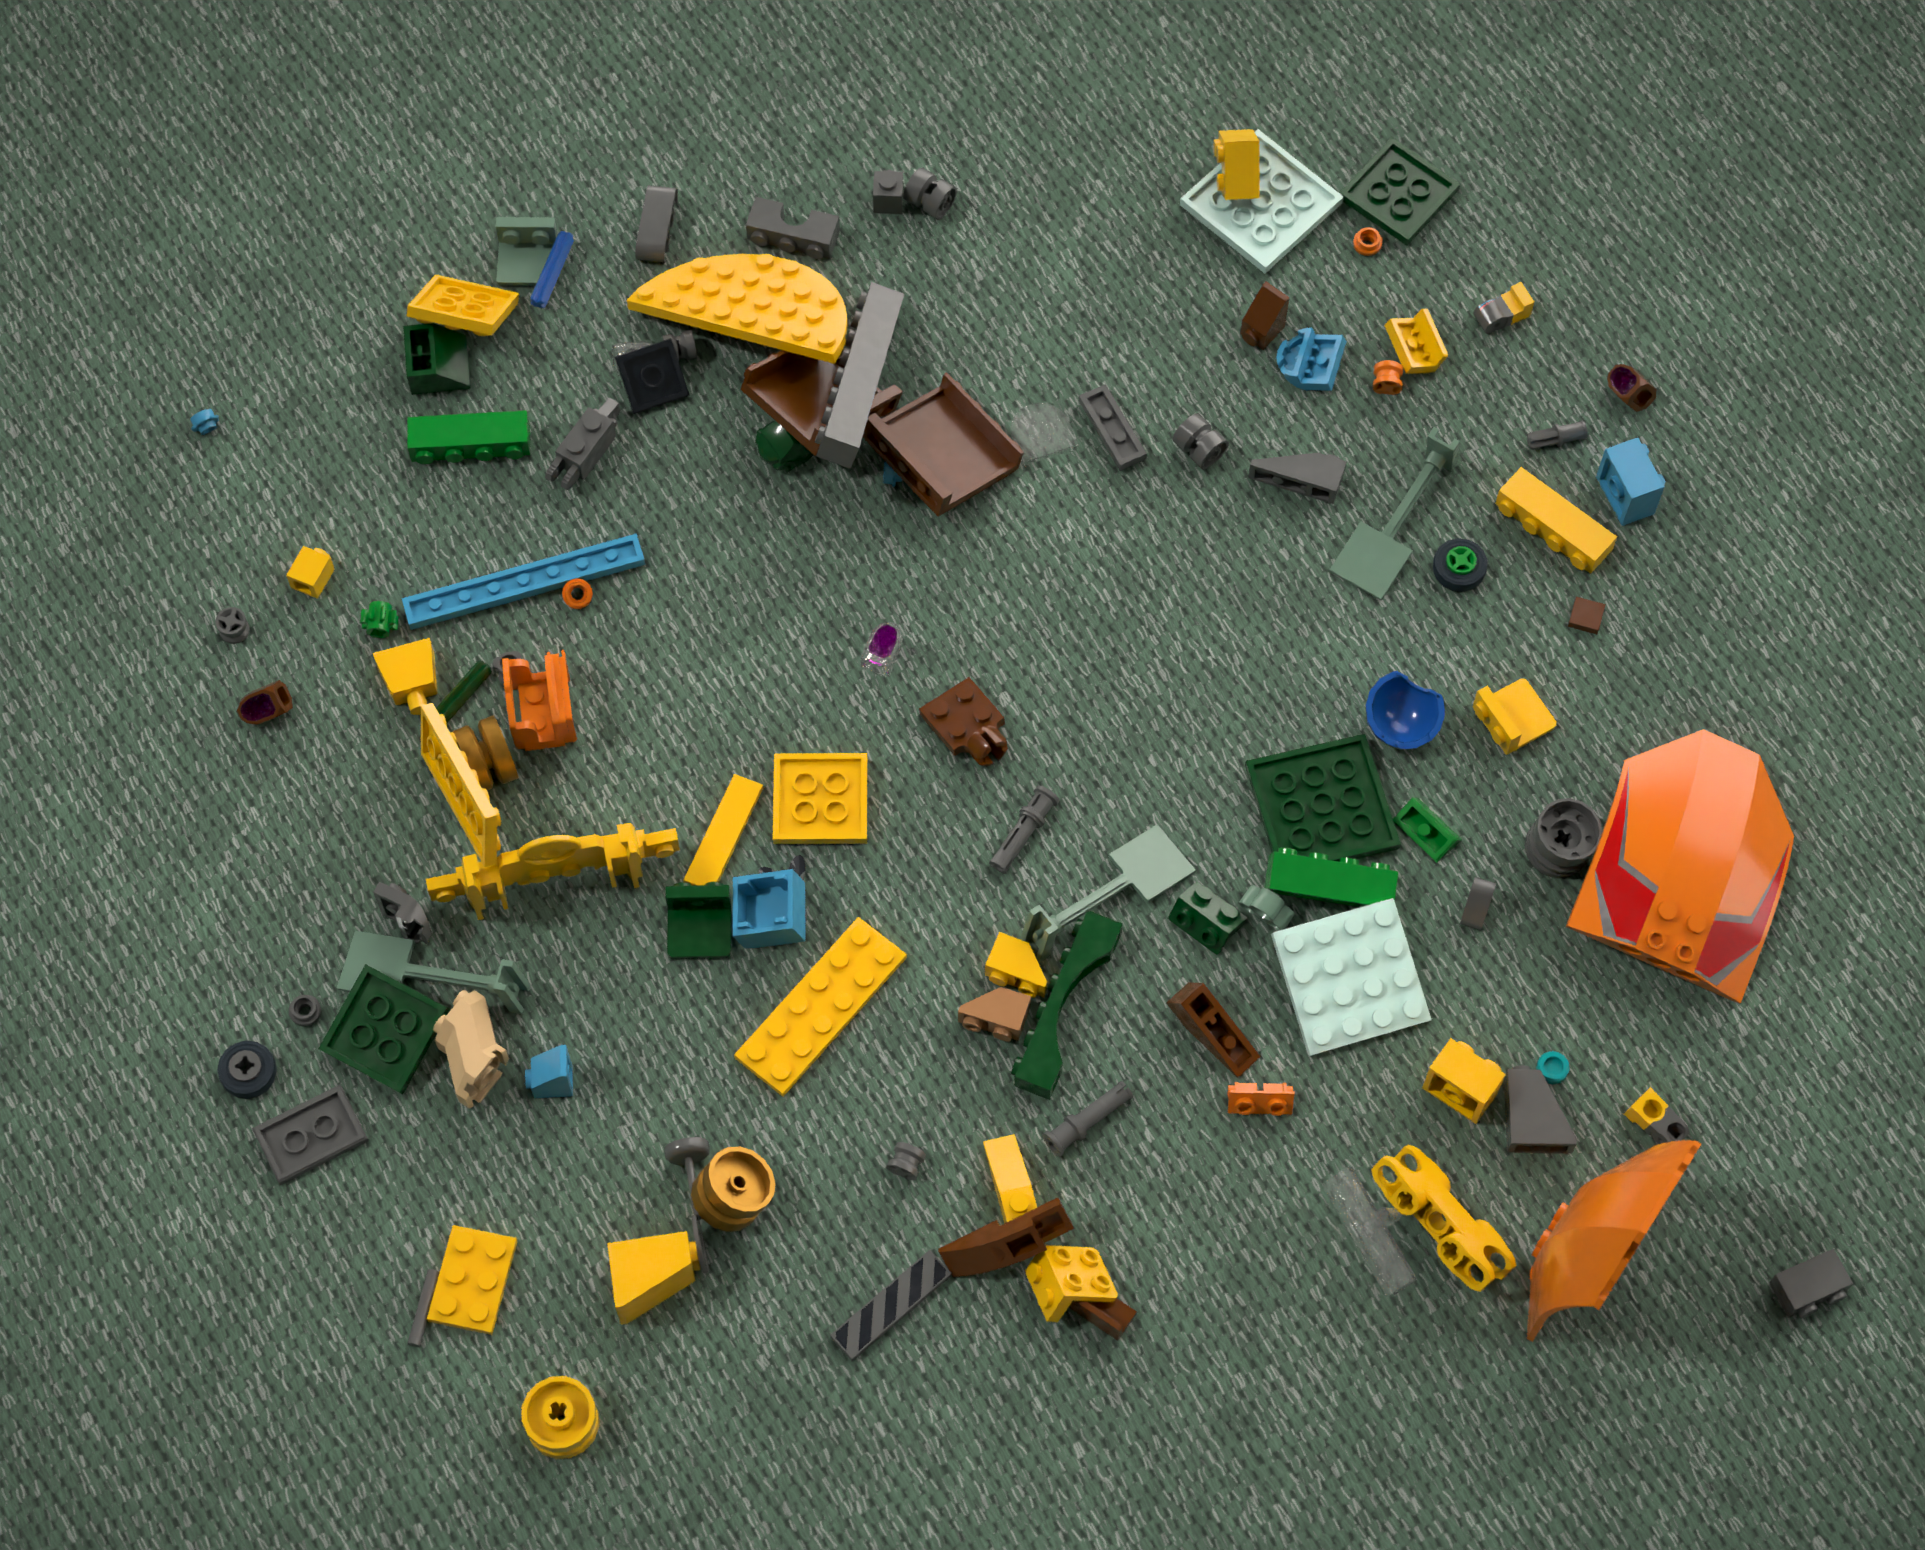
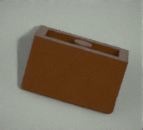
(1108, 1316)

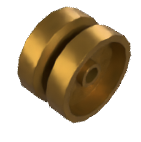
(488, 753)
(733, 1189)

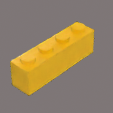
(1555, 520)

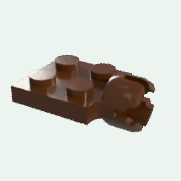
(967, 722)

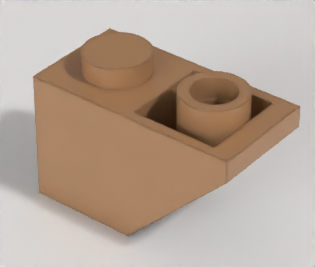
(998, 1012)

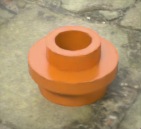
(1371, 235)
(577, 603)

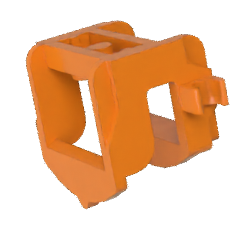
(543, 703)

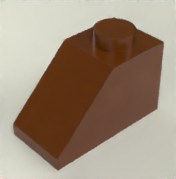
(1265, 317)

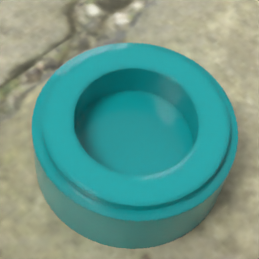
(1553, 1067)

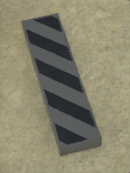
(890, 1305)

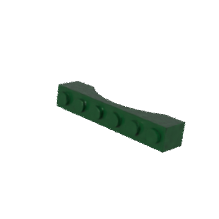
(1093, 947)

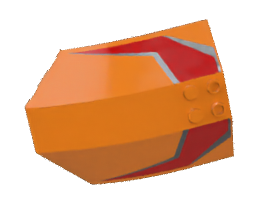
(1689, 863)

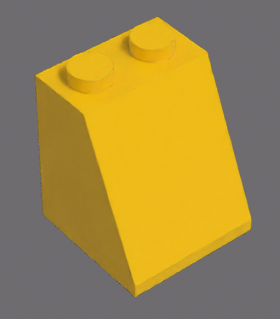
(650, 1271)

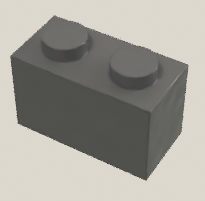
(1811, 1284)

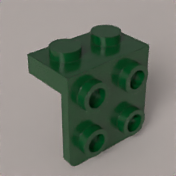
(698, 921)

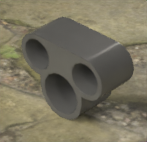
(1478, 903)

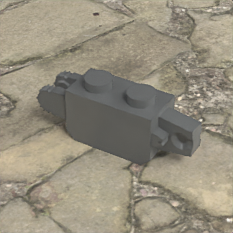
(585, 444)

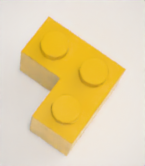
(1240, 162)

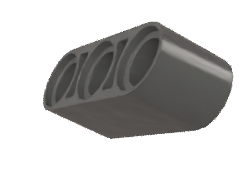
(655, 223)

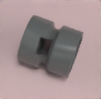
(933, 195)
(1197, 438)

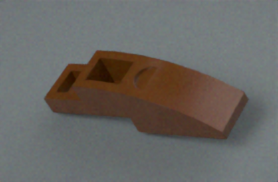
(1007, 1244)

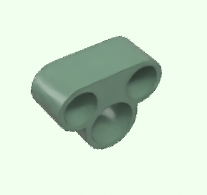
(1267, 907)

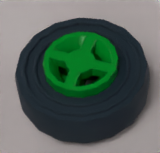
(1457, 554)

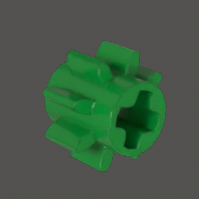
(379, 619)

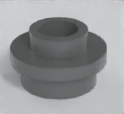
(304, 1001)

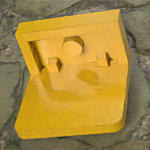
(1513, 715)
(1066, 1276)

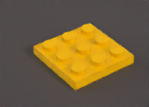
(462, 305)
(820, 798)

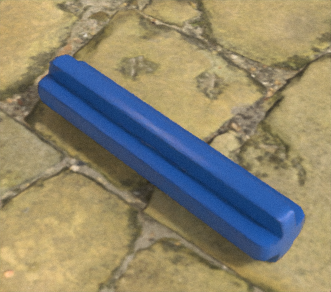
(552, 269)

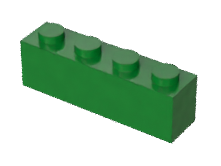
(468, 436)
(1329, 880)

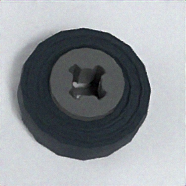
(251, 1080)

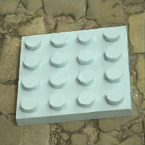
(1270, 226)
(1351, 977)

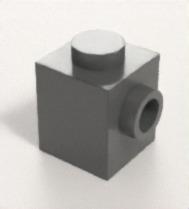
(888, 192)

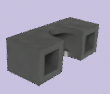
(814, 237)

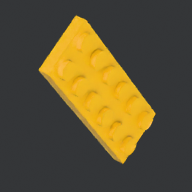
(460, 785)
(820, 1006)

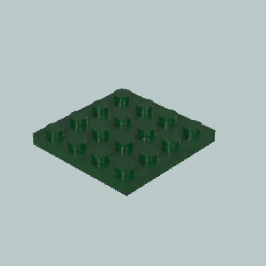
(1324, 800)

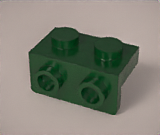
(1206, 917)

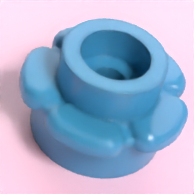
(204, 421)
(890, 476)

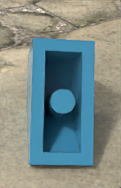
(551, 1074)

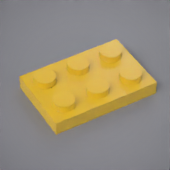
(472, 1279)

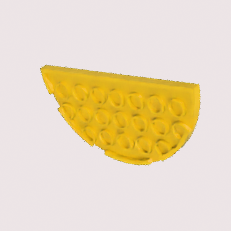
(752, 300)

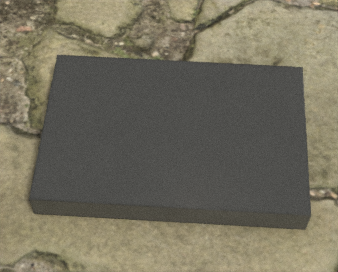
(310, 1134)

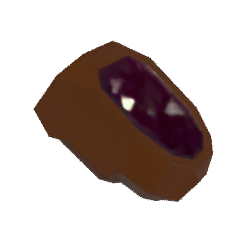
(1631, 387)
(265, 703)

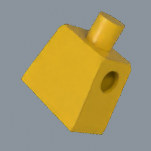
(409, 673)

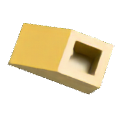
(1015, 964)

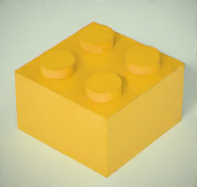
(1464, 1080)

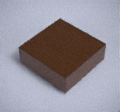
(1586, 615)

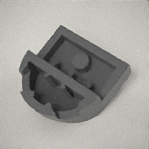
(403, 909)

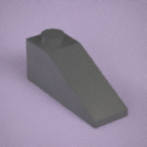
(1305, 474)

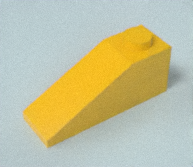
(1009, 1177)

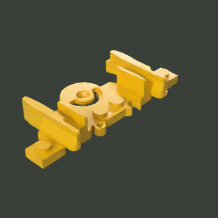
(549, 858)

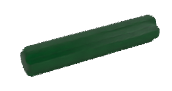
(464, 690)

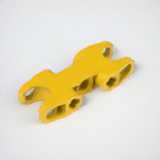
(1460, 1237)

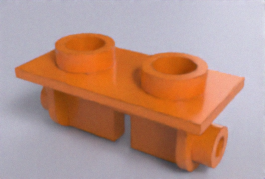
(1273, 1100)

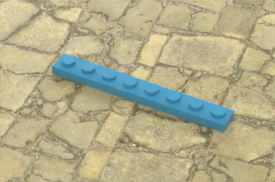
(522, 581)

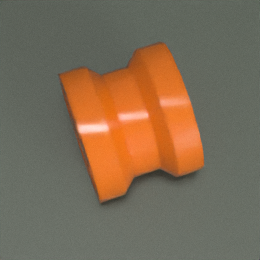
(1388, 377)

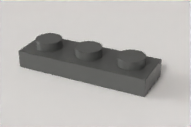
(1112, 427)

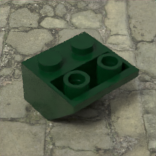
(435, 359)

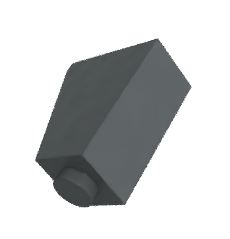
(1534, 1115)

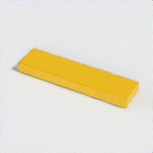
(724, 831)

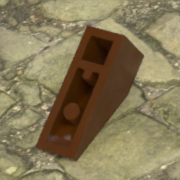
(1213, 1027)

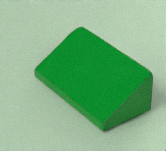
(1426, 829)

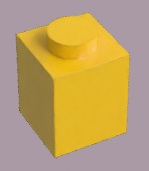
(310, 571)

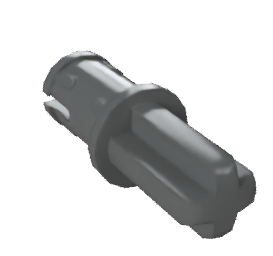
(1557, 435)

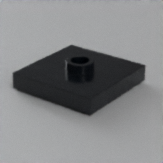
(651, 376)

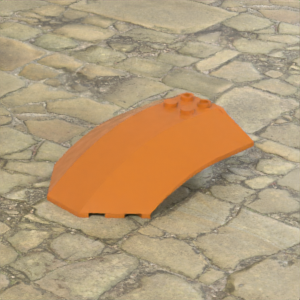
(1602, 1231)

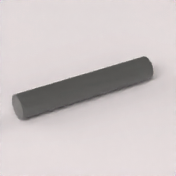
(420, 1319)

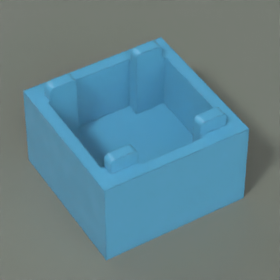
(1630, 481)
(769, 909)

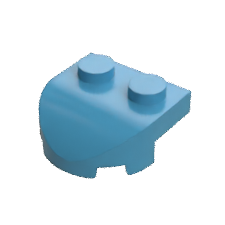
(1311, 359)

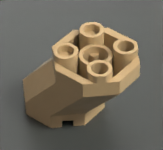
(471, 1047)

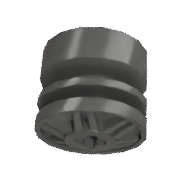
(1567, 823)

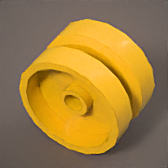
(555, 1398)

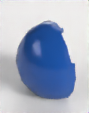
(1403, 712)

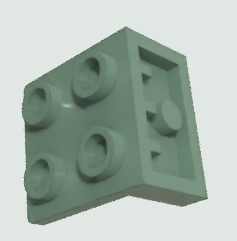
(523, 248)

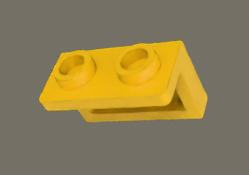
(1417, 343)

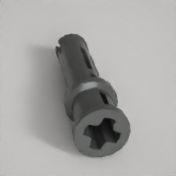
(1030, 818)
(1076, 1126)

